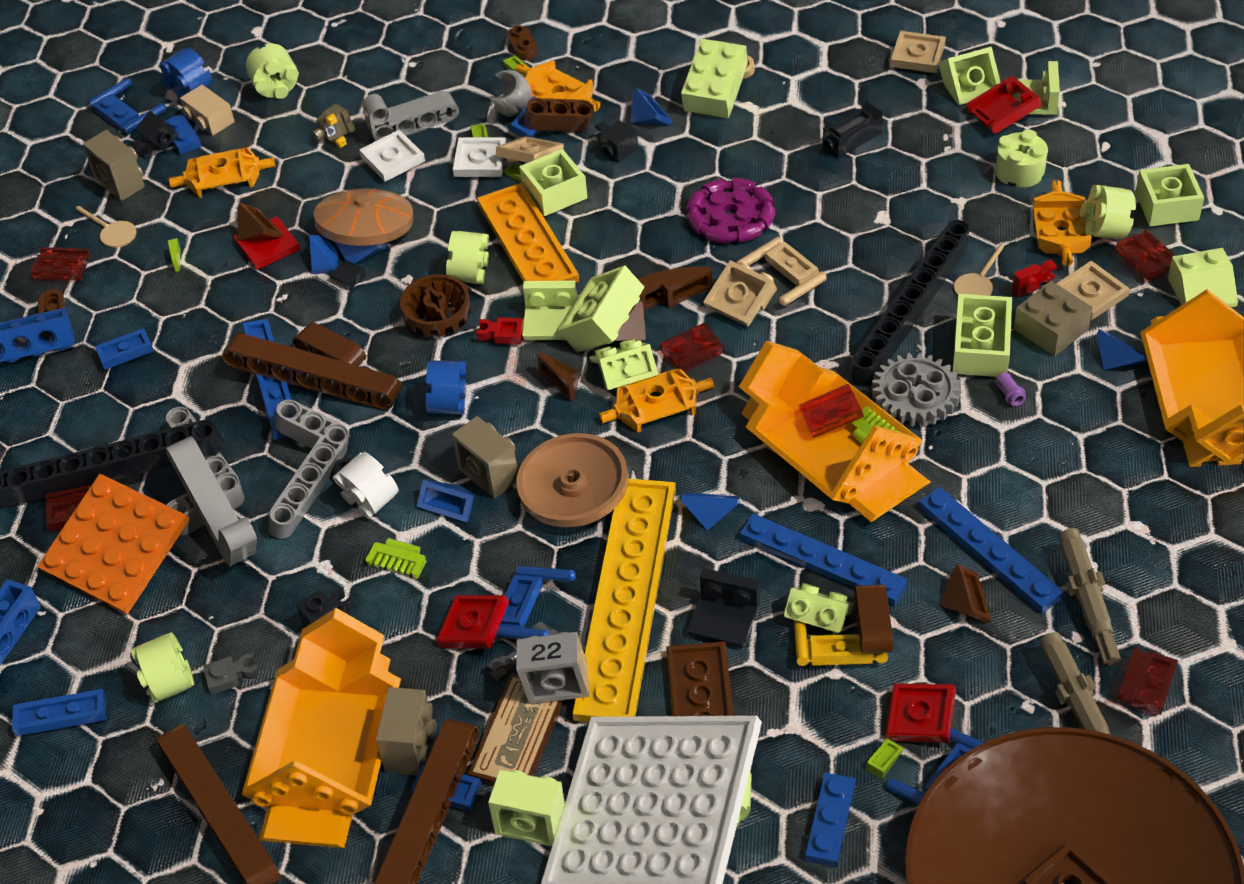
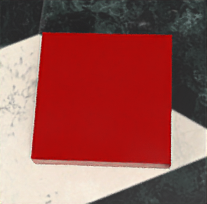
(266, 251)
(472, 621)
(921, 712)

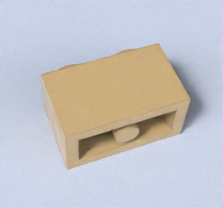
(207, 110)

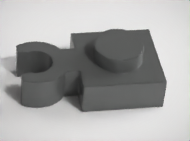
(225, 673)

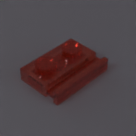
(1145, 254)
(60, 263)
(692, 347)
(831, 410)
(61, 506)
(1147, 680)

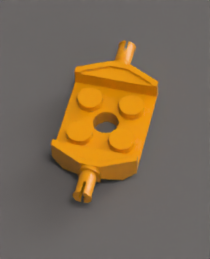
(554, 84)
(238, 167)
(1060, 210)
(637, 406)

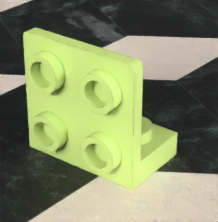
(1046, 89)
(547, 308)
(625, 364)

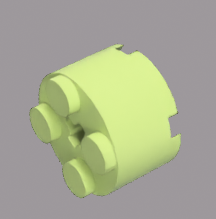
(272, 71)
(1021, 158)
(1108, 212)
(467, 256)
(162, 667)

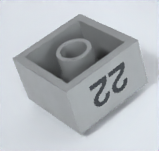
(552, 667)

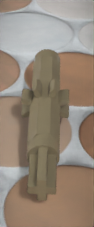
(1087, 587)
(1073, 686)

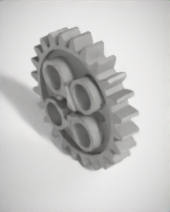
(916, 389)

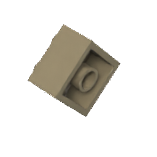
(114, 165)
(1052, 318)
(486, 456)
(405, 731)

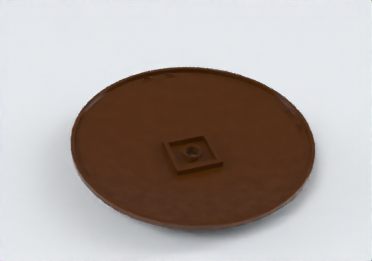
(1068, 809)

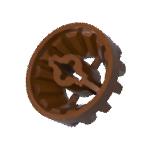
(433, 295)

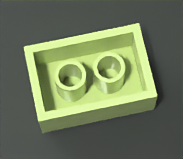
(714, 78)
(601, 309)
(982, 335)

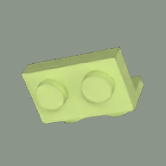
(818, 609)

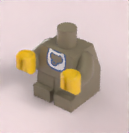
(333, 125)

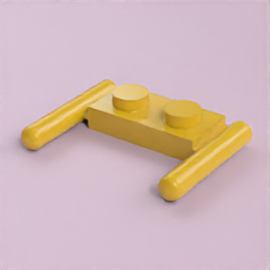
(831, 649)

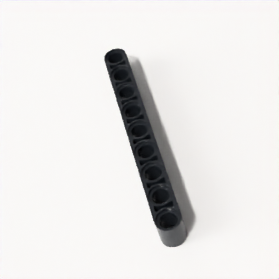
(910, 302)
(111, 460)

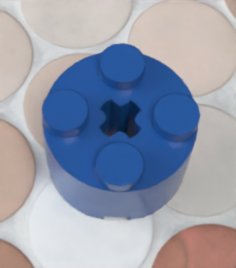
(184, 72)
(445, 387)

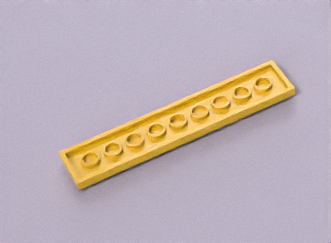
(626, 600)

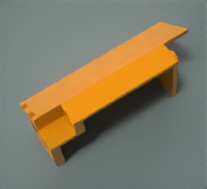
(1200, 377)
(865, 475)
(319, 734)

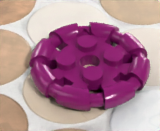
(730, 227)

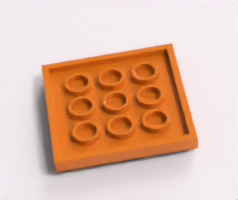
(113, 543)

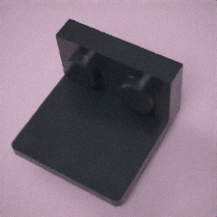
(725, 608)

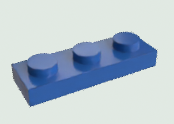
(59, 712)
(830, 820)

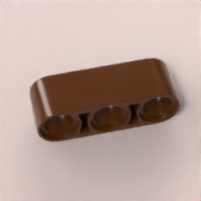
(558, 114)
(327, 343)
(873, 619)

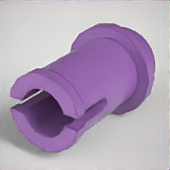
(1013, 393)

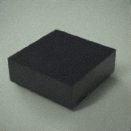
(347, 274)

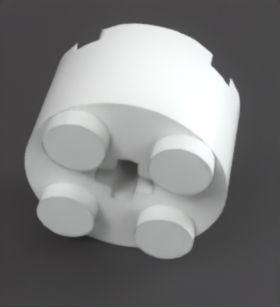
(366, 484)

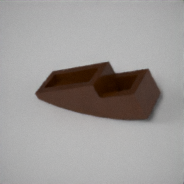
(674, 285)

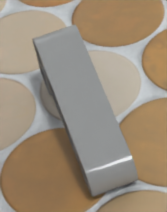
(409, 116)

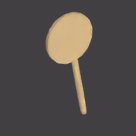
(115, 234)
(977, 283)

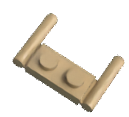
(791, 265)

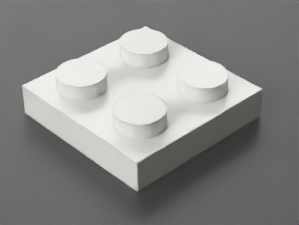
(392, 155)
(478, 157)

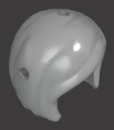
(516, 93)

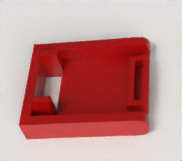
(999, 109)

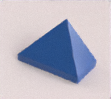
(646, 110)
(360, 253)
(323, 254)
(1117, 353)
(446, 499)
(709, 507)

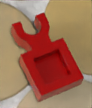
(1029, 278)
(503, 331)

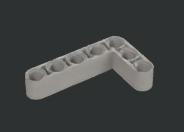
(221, 469)
(319, 471)
(232, 536)

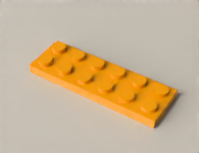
(526, 235)

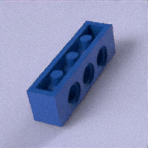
(30, 327)
(17, 610)

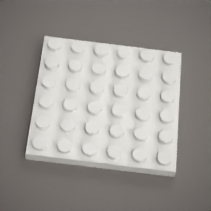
(654, 800)

